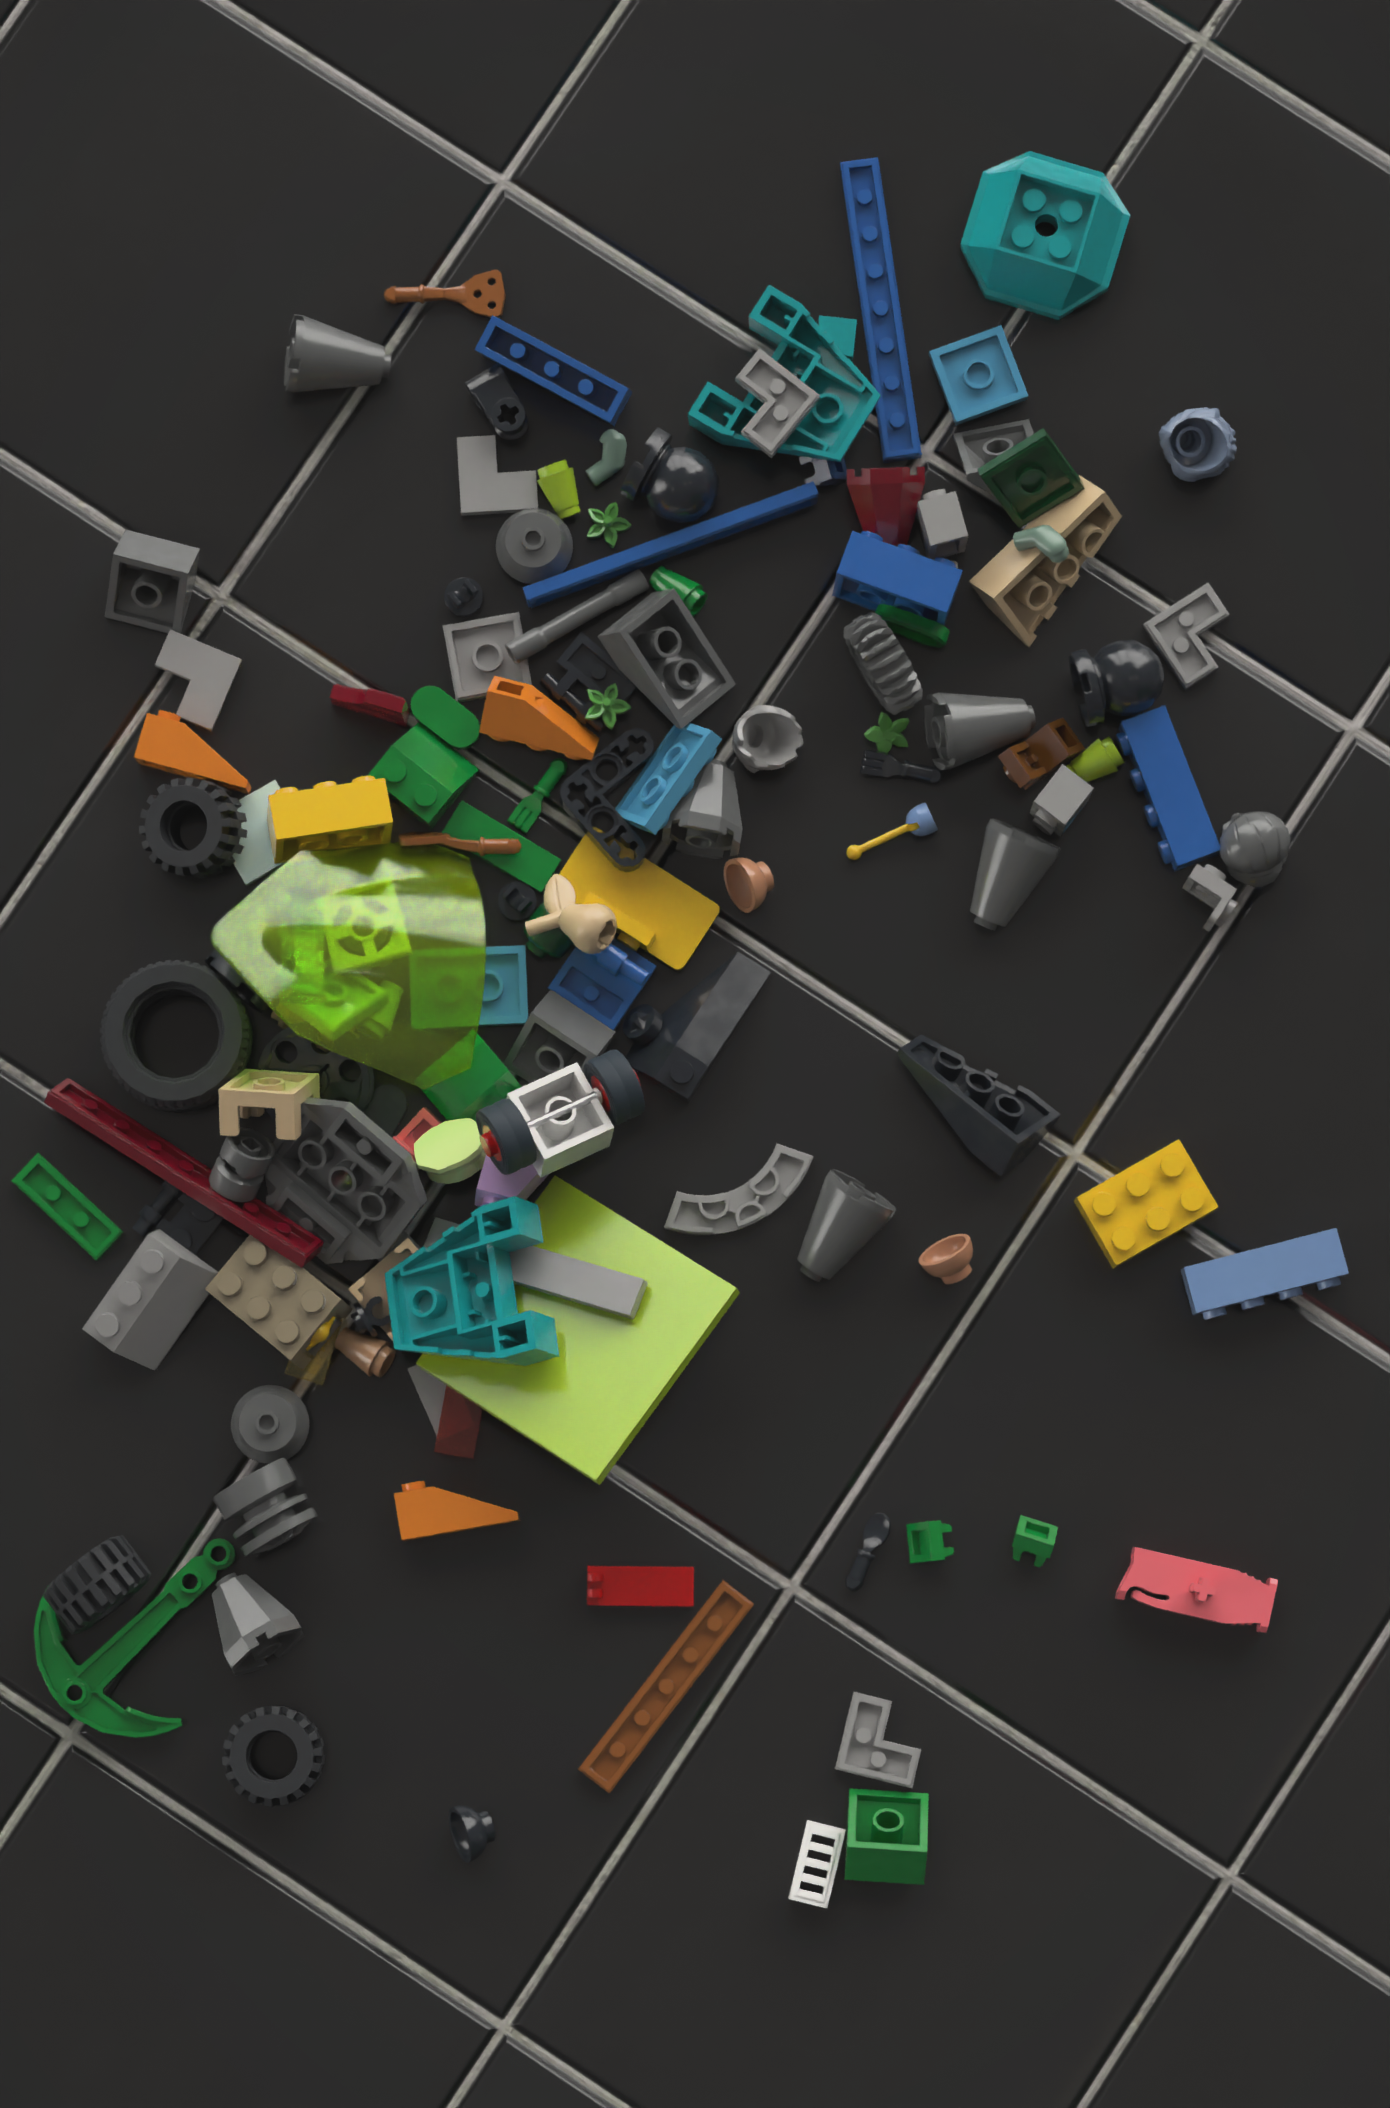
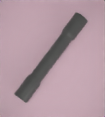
(612, 596)

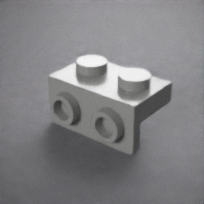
(1211, 888)

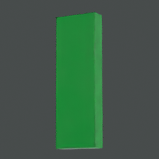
(532, 863)
(67, 1206)

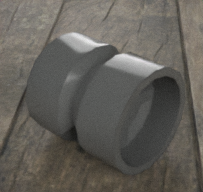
(242, 1165)

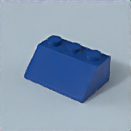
(895, 576)

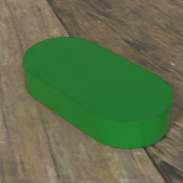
(913, 626)
(445, 717)

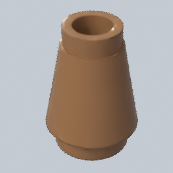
(368, 1353)

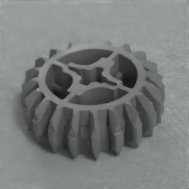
(883, 663)

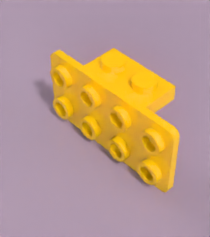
(648, 903)

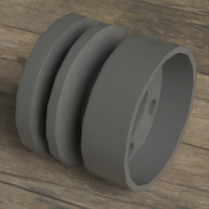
(265, 1507)

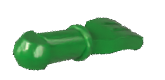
(531, 806)

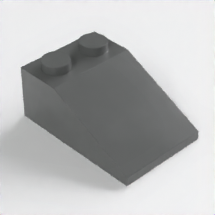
(667, 657)

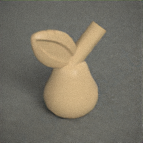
(587, 925)

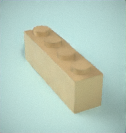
(1026, 583)

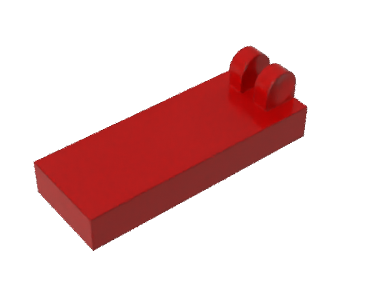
(640, 1586)

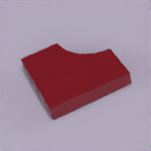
(372, 703)

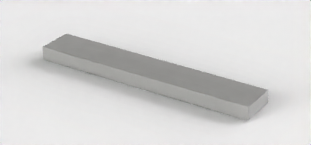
(567, 1277)

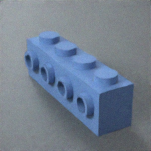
(1265, 1272)

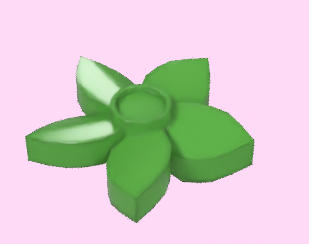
(607, 524)
(606, 705)
(888, 733)

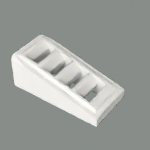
(809, 1897)

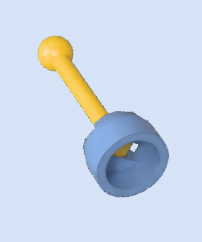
(918, 822)

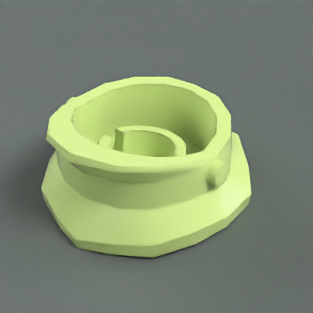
(450, 1151)

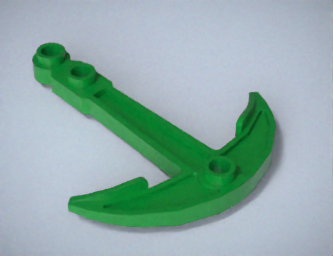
(106, 1663)

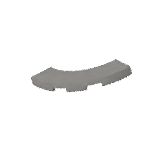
(745, 1204)

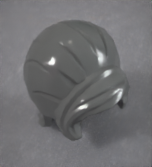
(1254, 847)

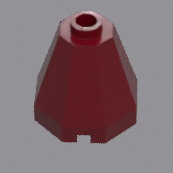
(887, 500)

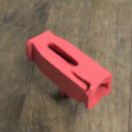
(1198, 1589)

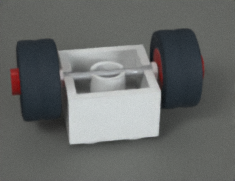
(561, 1115)

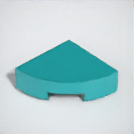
(841, 331)

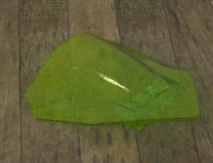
(369, 954)

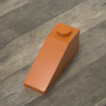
(177, 749)
(435, 1511)

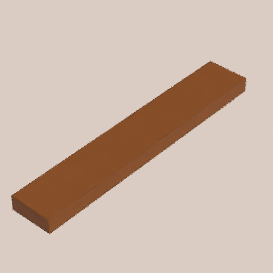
(666, 1686)

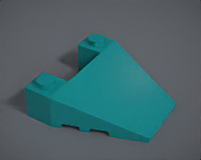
(815, 360)
(462, 1291)

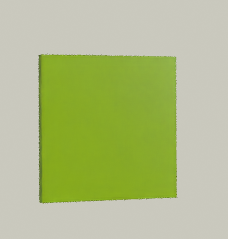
(608, 1366)

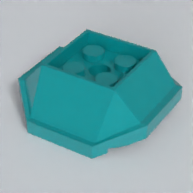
(1034, 270)

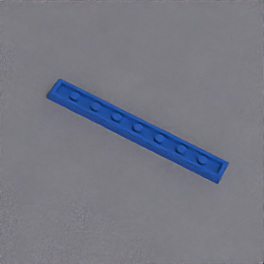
(880, 309)
(671, 545)

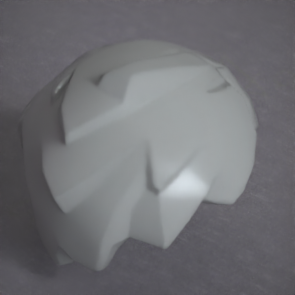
(766, 738)

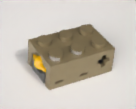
(279, 1300)

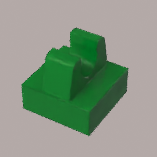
(1034, 1538)
(926, 1541)

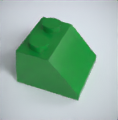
(424, 774)
(886, 1836)

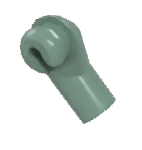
(612, 457)

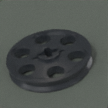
(312, 1059)

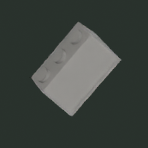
(151, 1301)

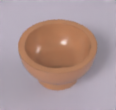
(747, 882)
(949, 1258)

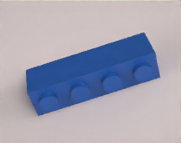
(553, 370)
(1168, 788)

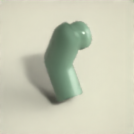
(1045, 539)

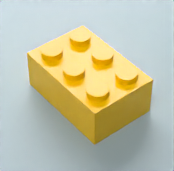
(329, 817)
(1146, 1203)

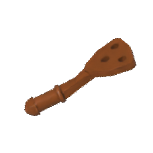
(461, 294)
(481, 846)

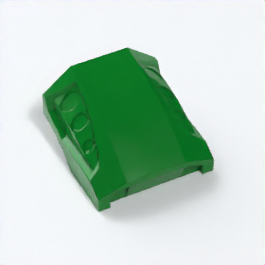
(474, 1088)

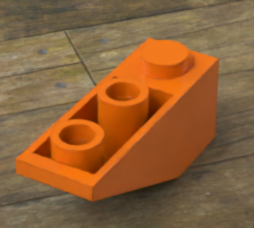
(529, 717)

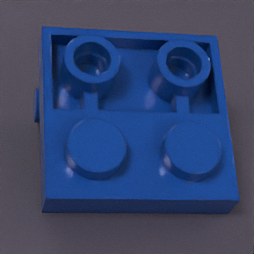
(604, 981)

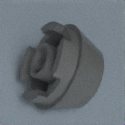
(534, 545)
(270, 1423)

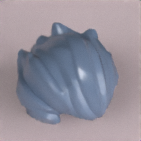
(1198, 443)

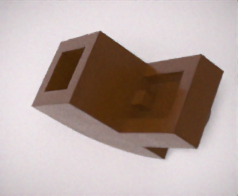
(1041, 754)

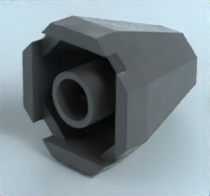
(708, 816)
(252, 1624)

